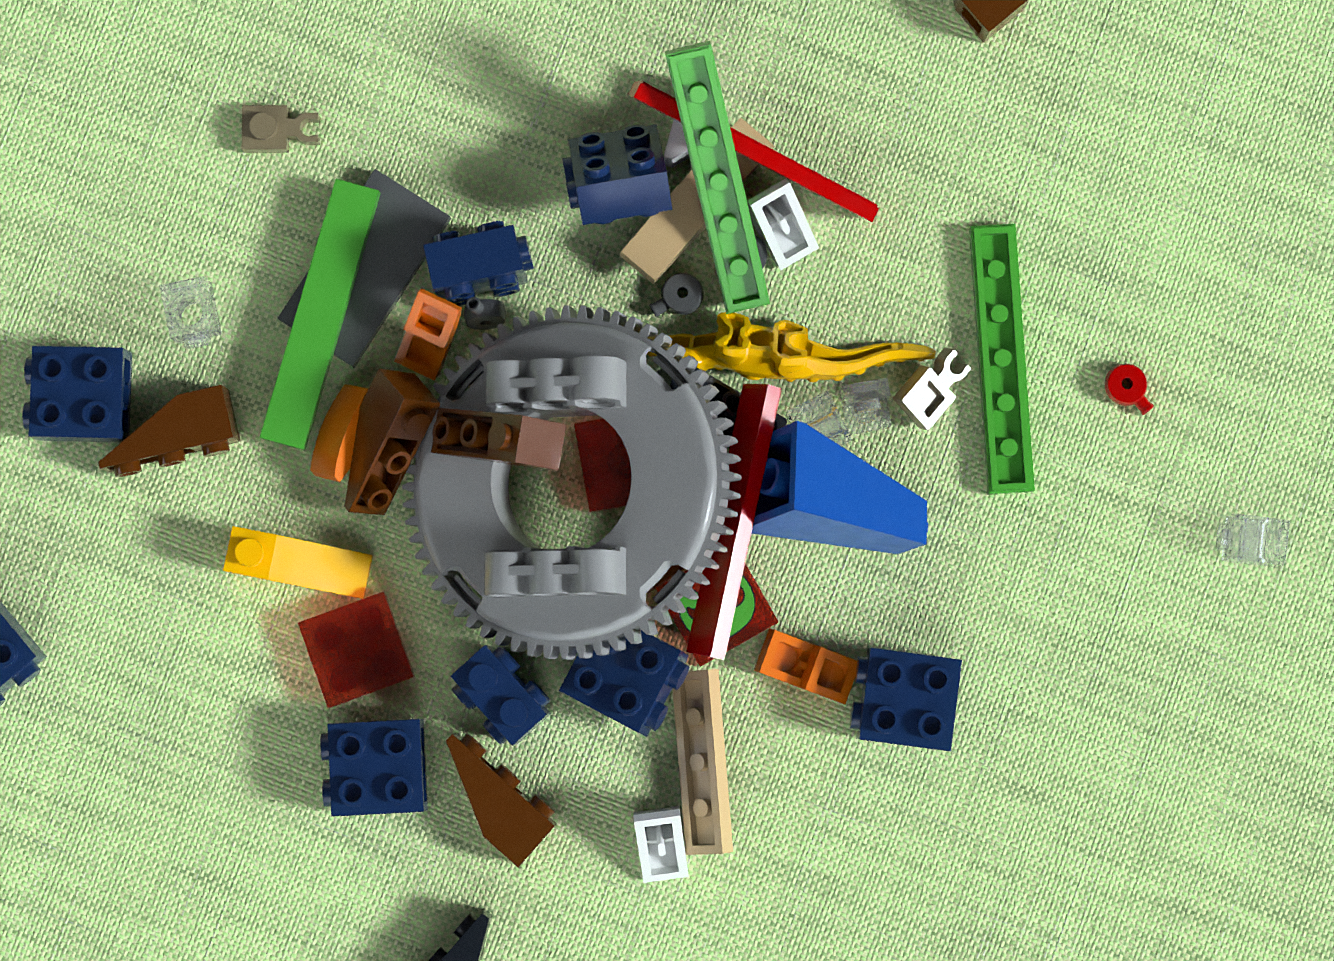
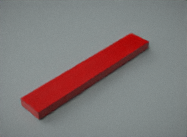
(767, 157)
(718, 599)

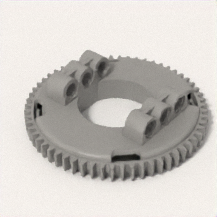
(675, 505)

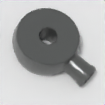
(673, 302)
(484, 313)

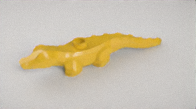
(786, 351)

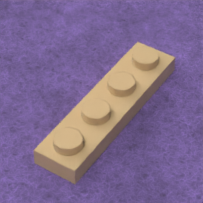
(702, 764)

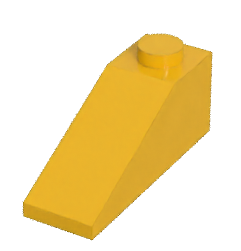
(297, 562)

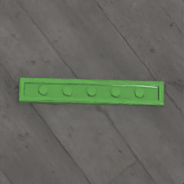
(717, 176)
(320, 314)
(1001, 359)

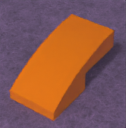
(428, 334)
(337, 435)
(806, 666)

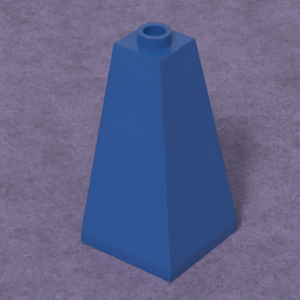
(833, 497)

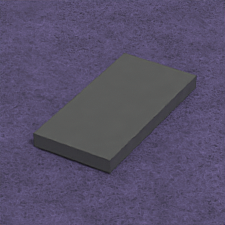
(387, 265)

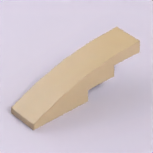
(673, 231)

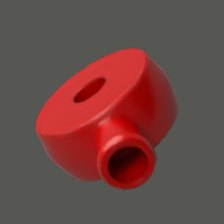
(1137, 389)

